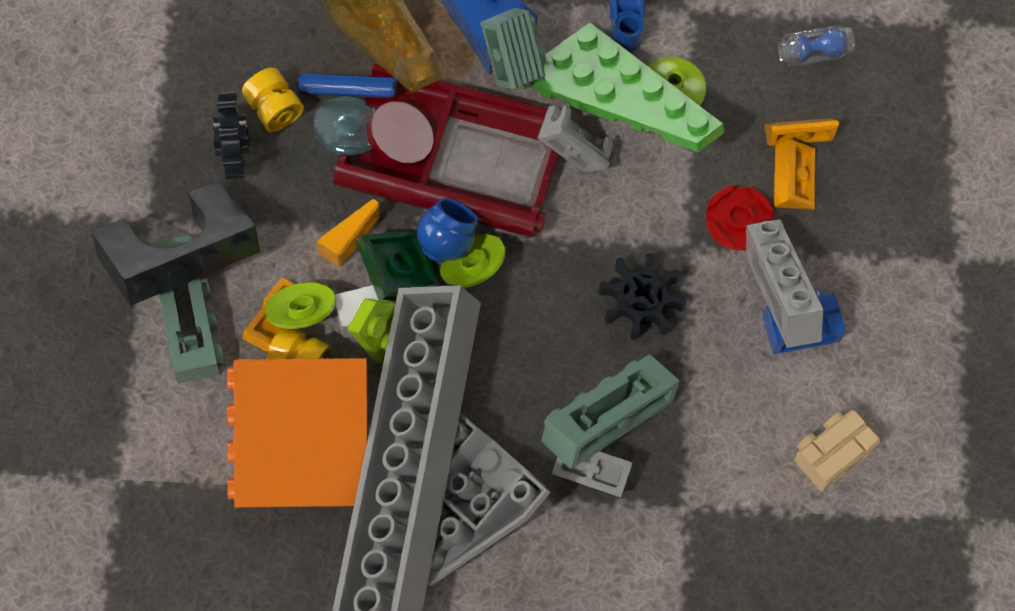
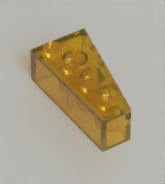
(388, 36)

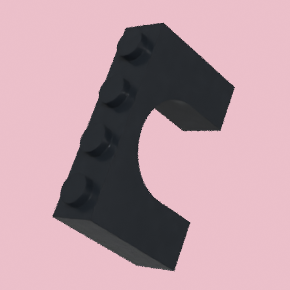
(149, 271)

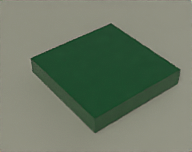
(395, 262)

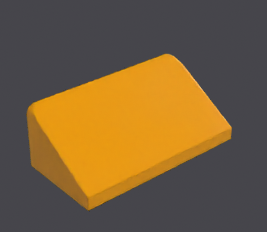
(801, 131)
(794, 175)

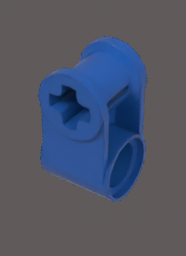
(627, 16)

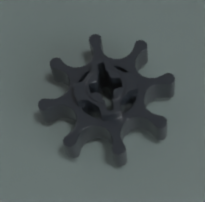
(230, 135)
(639, 308)

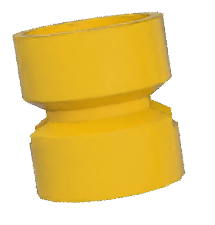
(270, 97)
(293, 345)

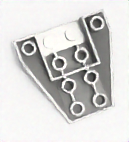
(482, 500)

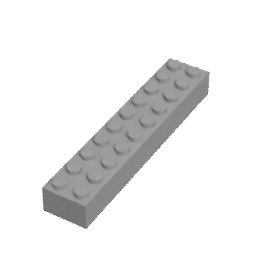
(408, 451)

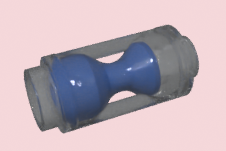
(833, 43)

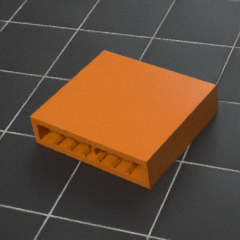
(297, 431)

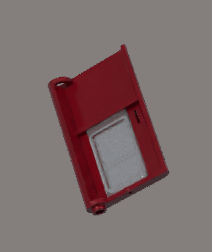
(480, 156)

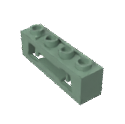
(196, 362)
(571, 427)

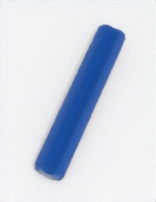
(347, 85)

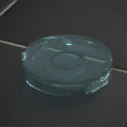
(343, 125)

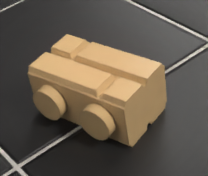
(836, 449)

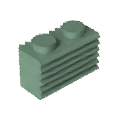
(513, 48)

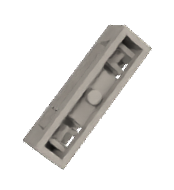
(784, 283)

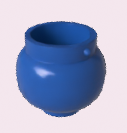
(447, 230)

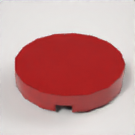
(741, 202)

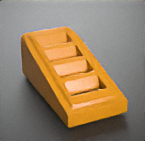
(340, 241)

